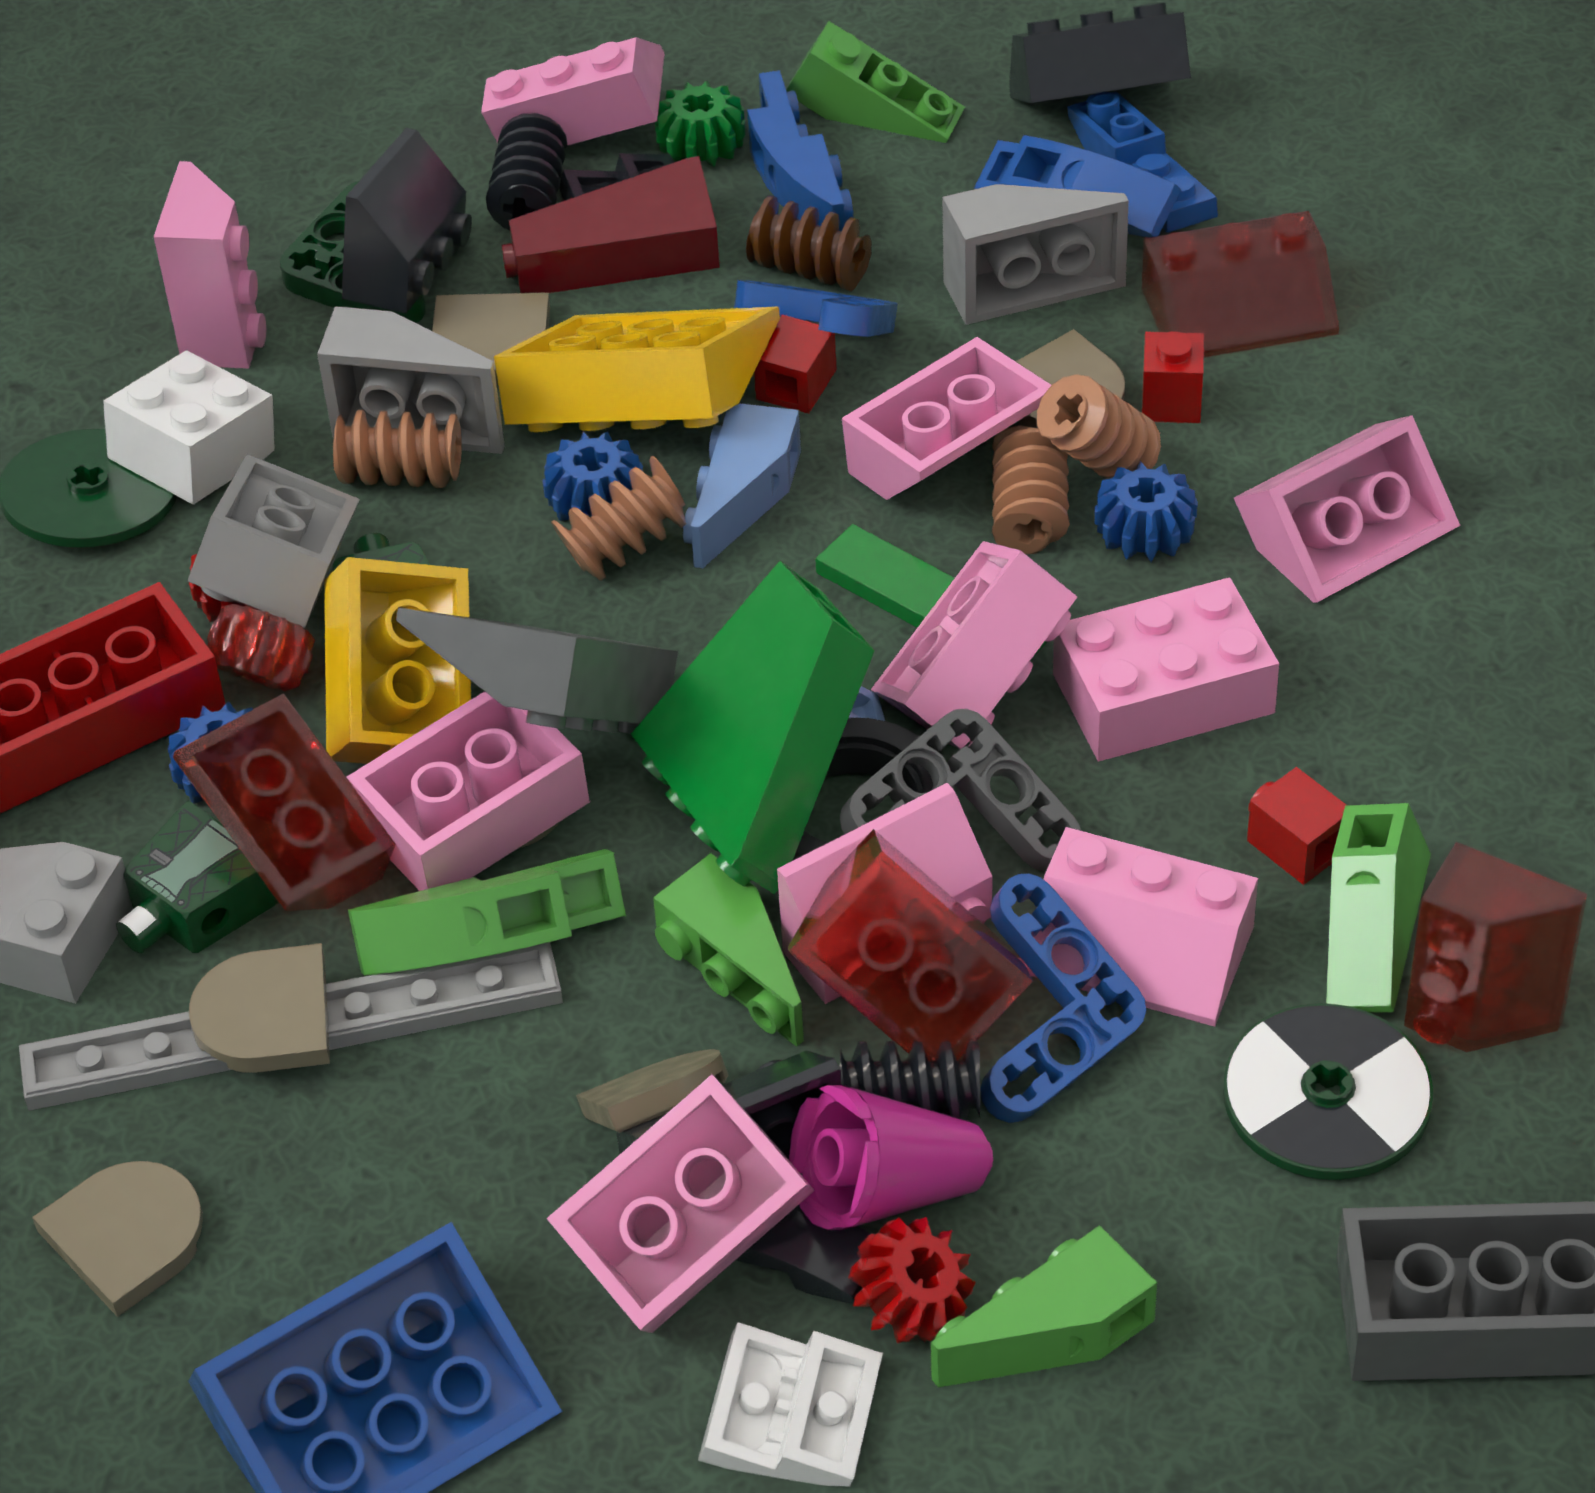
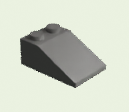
(1031, 247)
(398, 367)
(272, 540)
(58, 915)

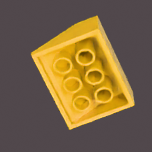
(634, 368)

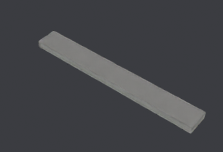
(357, 1010)

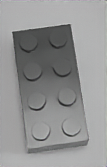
(1468, 1290)

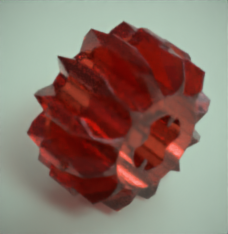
(260, 647)

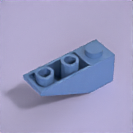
(747, 475)

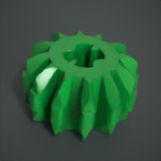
(700, 123)

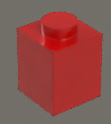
(795, 365)
(1173, 376)
(1295, 824)

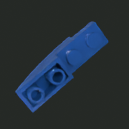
(1119, 131)
(791, 161)
(1063, 166)

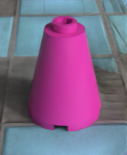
(881, 1157)

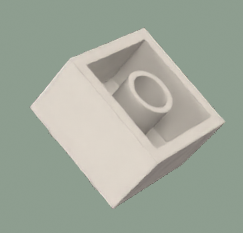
(188, 426)

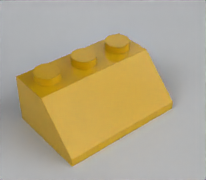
(377, 672)

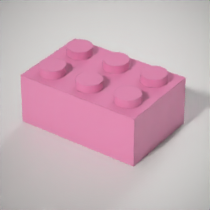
(1165, 669)
(471, 790)

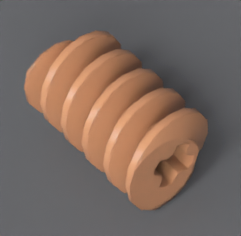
(1097, 426)
(397, 450)
(1028, 490)
(622, 520)

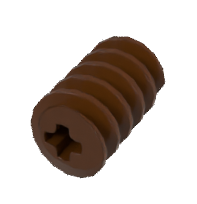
(807, 245)

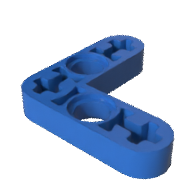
(832, 310)
(1080, 1013)

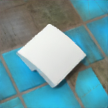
(791, 1407)

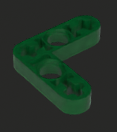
(315, 266)

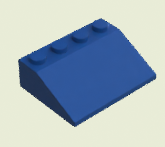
(378, 1381)

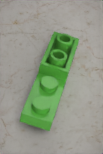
(486, 916)

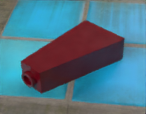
(617, 233)

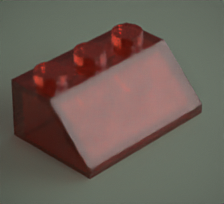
(1242, 283)
(288, 807)
(907, 951)
(1492, 953)

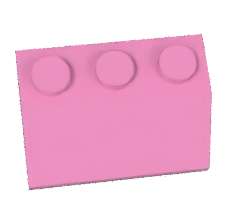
(584, 92)
(207, 272)
(937, 416)
(1349, 509)
(977, 638)
(927, 831)
(1159, 916)
(680, 1205)

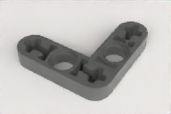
(971, 773)

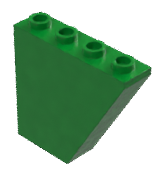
(758, 724)

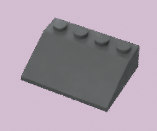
(551, 673)

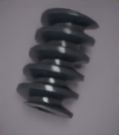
(526, 167)
(918, 1081)

